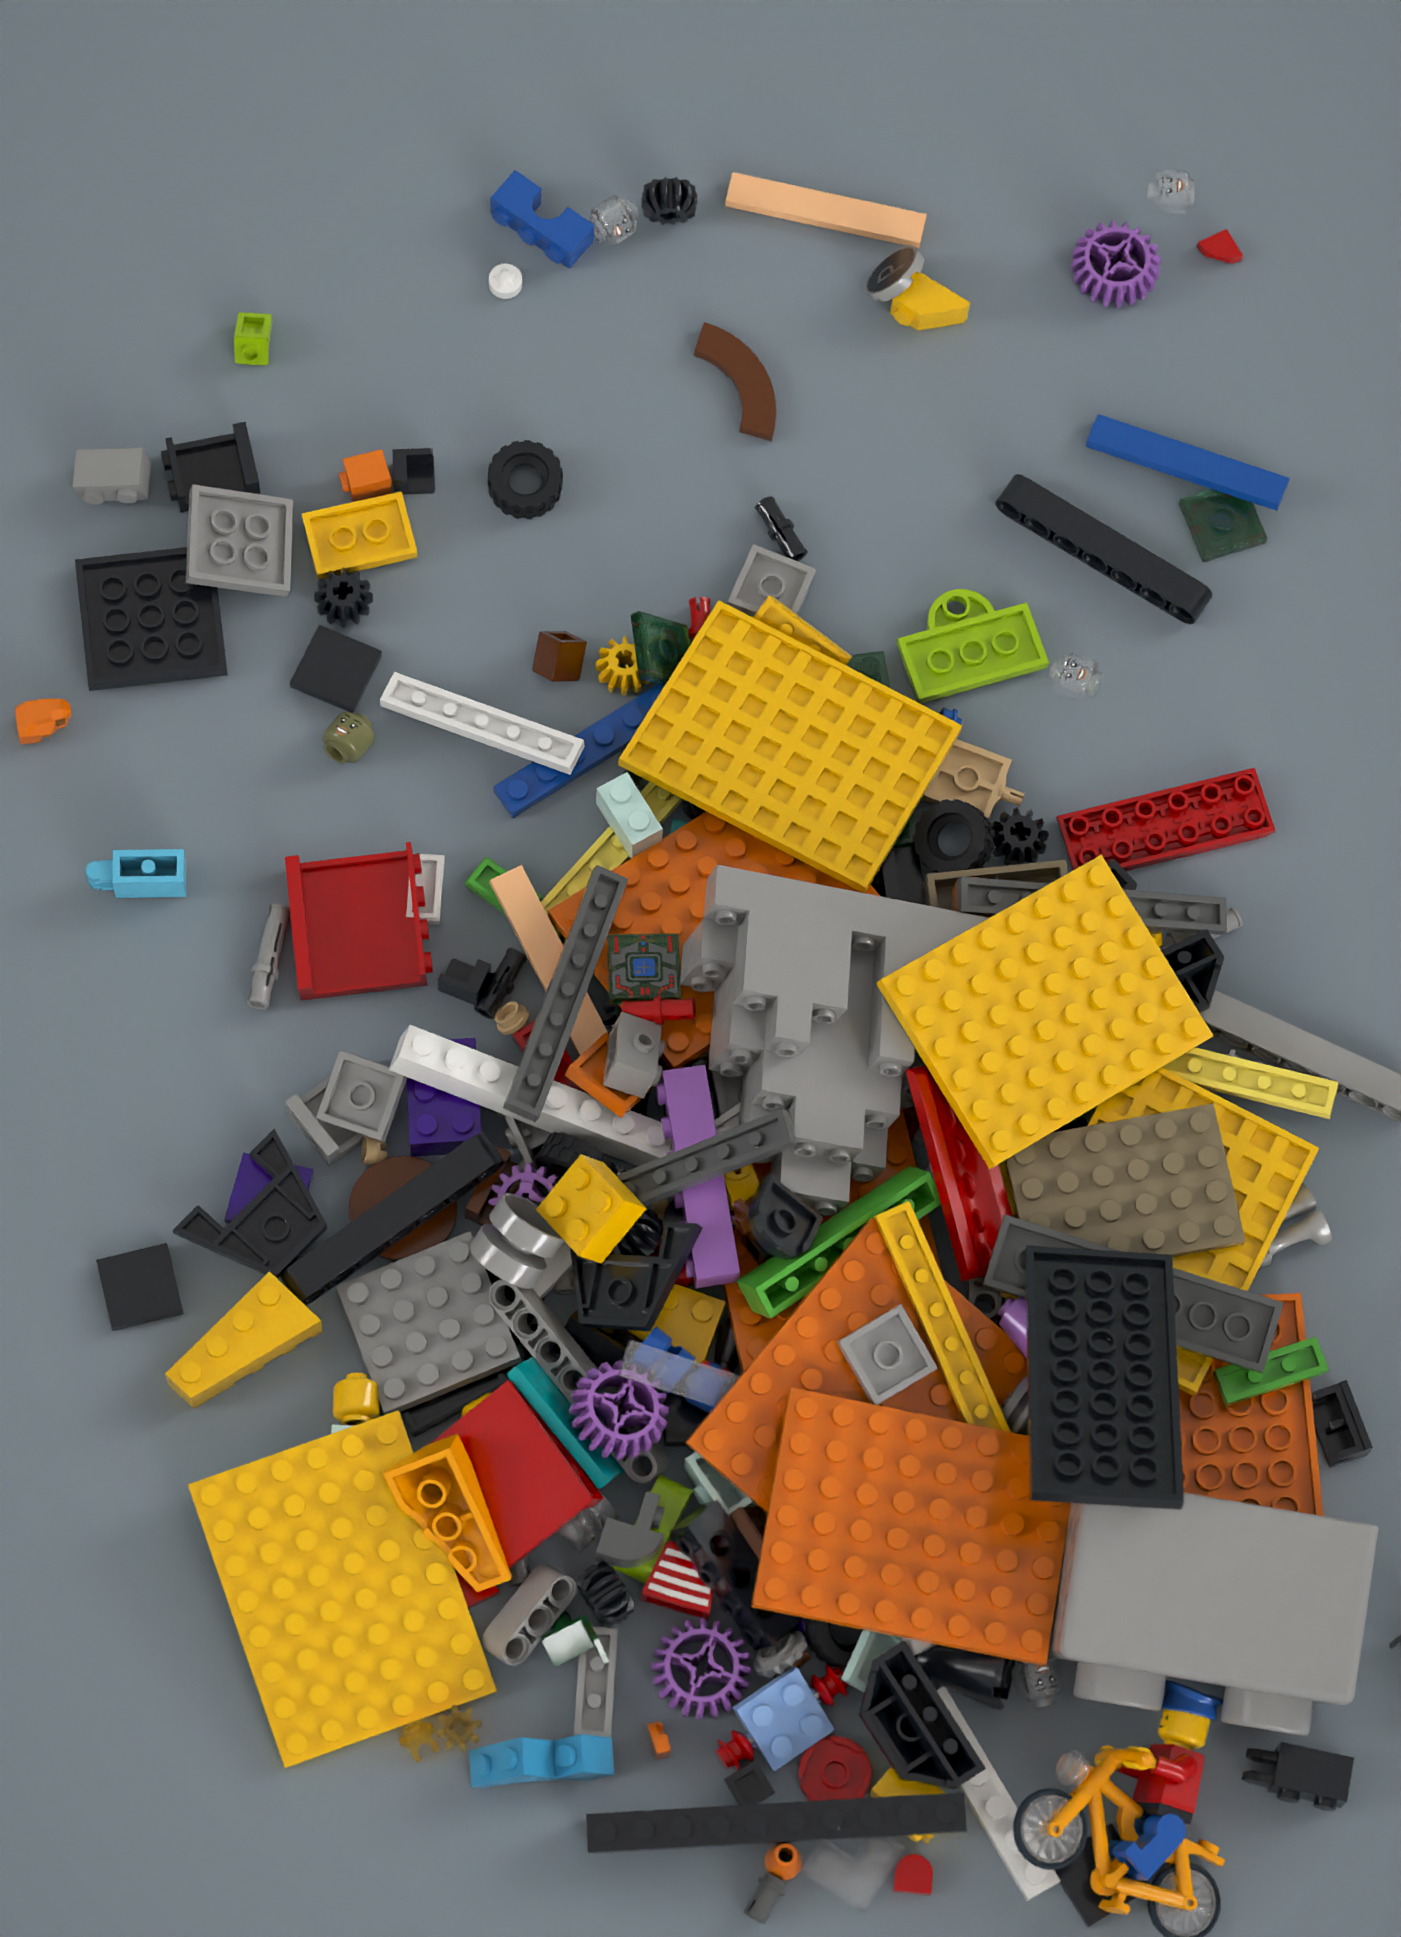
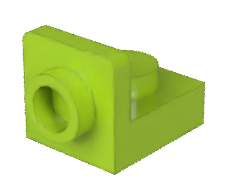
(252, 338)

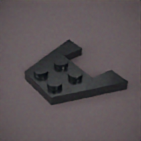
(272, 1226)
(631, 1289)

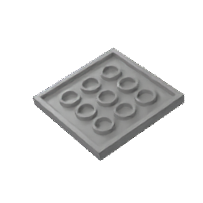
(427, 1324)

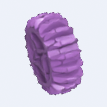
(1105, 249)
(589, 1404)
(717, 1674)

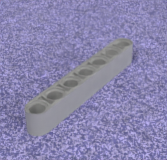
(1304, 1053)
(562, 1369)

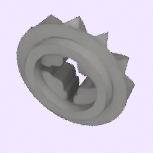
(781, 1655)

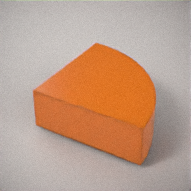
(659, 1740)

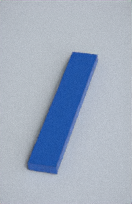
(1187, 462)

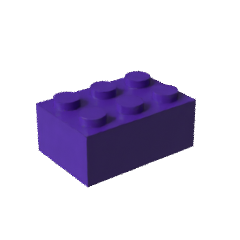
(438, 1118)

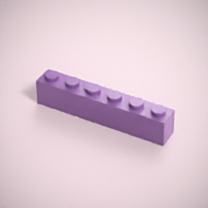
(688, 1122)

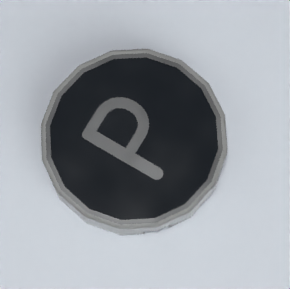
(894, 274)

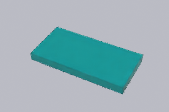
(554, 1410)

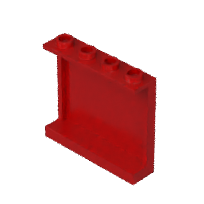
(354, 924)
(522, 1471)

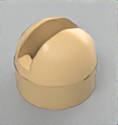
(372, 1150)

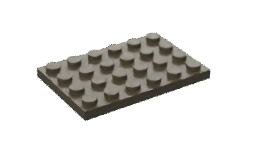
(1133, 1184)

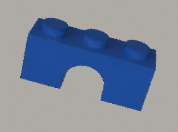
(560, 238)

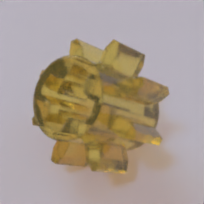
(451, 1736)

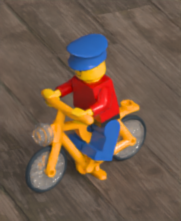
(1053, 1826)

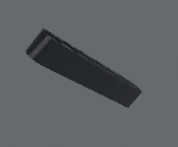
(1104, 549)
(392, 1219)

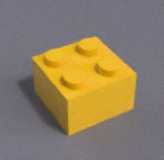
(591, 1209)

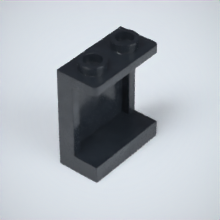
(211, 462)

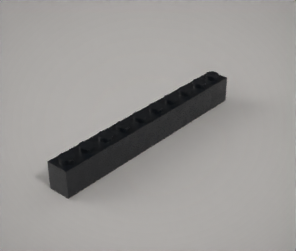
(776, 1823)

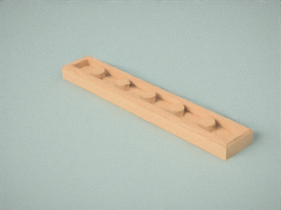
(825, 210)
(542, 946)

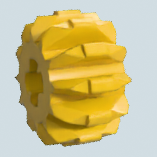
(611, 672)

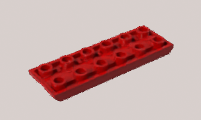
(1169, 822)
(968, 1190)

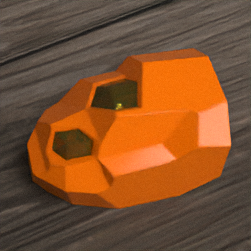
(41, 718)

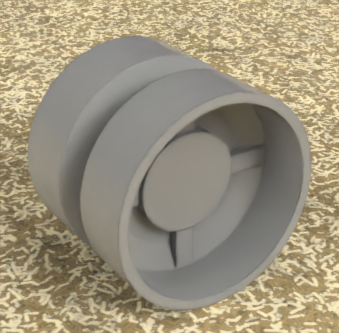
(515, 1242)

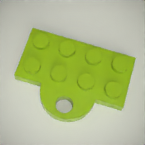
(970, 647)

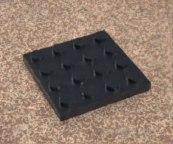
(147, 621)

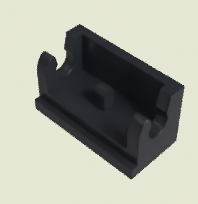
(1339, 1424)

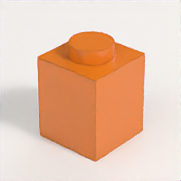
(365, 476)

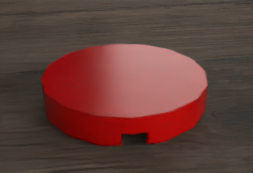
(834, 1770)

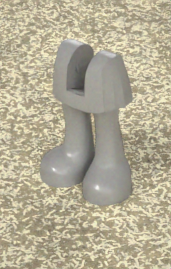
(1311, 1227)

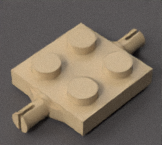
(974, 778)

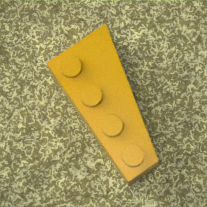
(689, 1320)
(246, 1338)

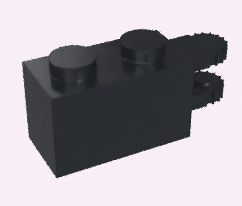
(1303, 1774)

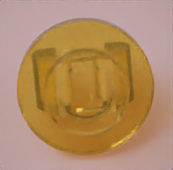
(416, 1735)

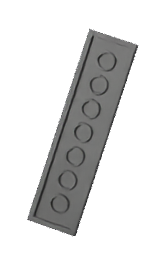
(1208, 1314)

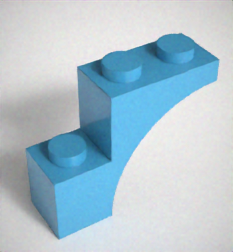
(533, 1759)

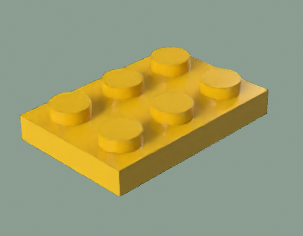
(359, 535)

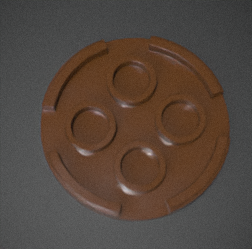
(384, 1179)

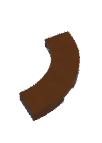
(747, 374)

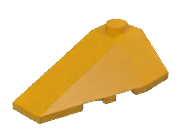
(446, 1501)

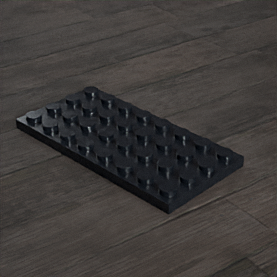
(1102, 1378)

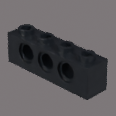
(734, 1554)

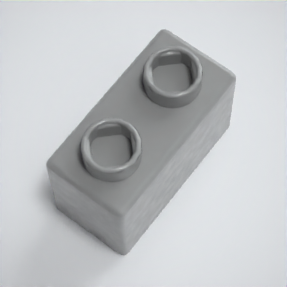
(1215, 1599)

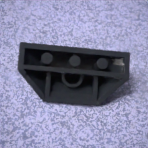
(1197, 966)
(915, 1724)

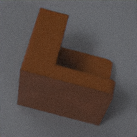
(559, 656)

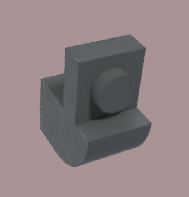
(630, 1544)

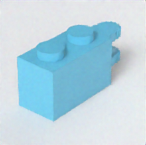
(141, 873)

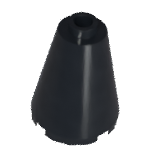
(969, 1673)

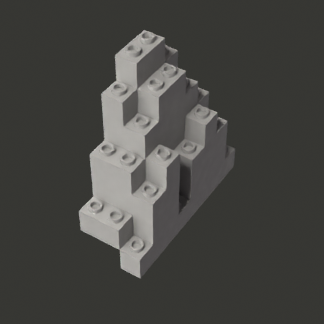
(805, 1016)

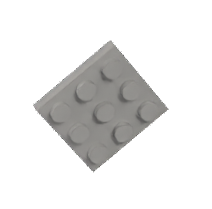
(239, 541)

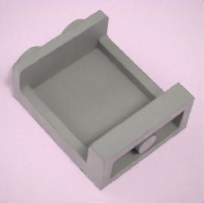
(327, 1139)

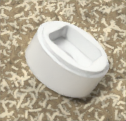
(505, 281)

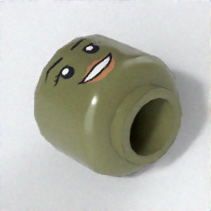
(348, 737)

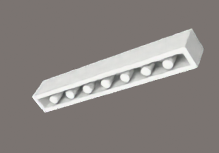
(488, 1081)

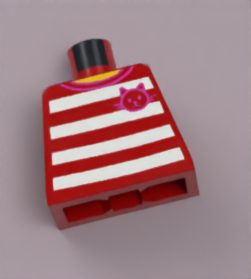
(676, 1584)

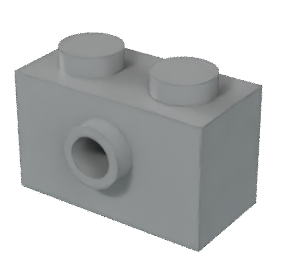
(112, 475)
(633, 1055)

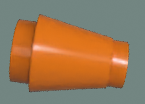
(781, 1869)

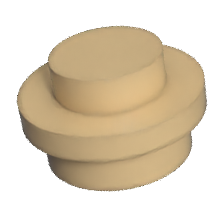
(511, 1018)

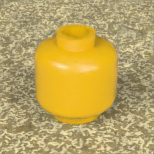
(355, 1399)

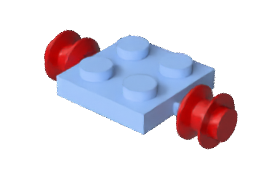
(782, 1718)

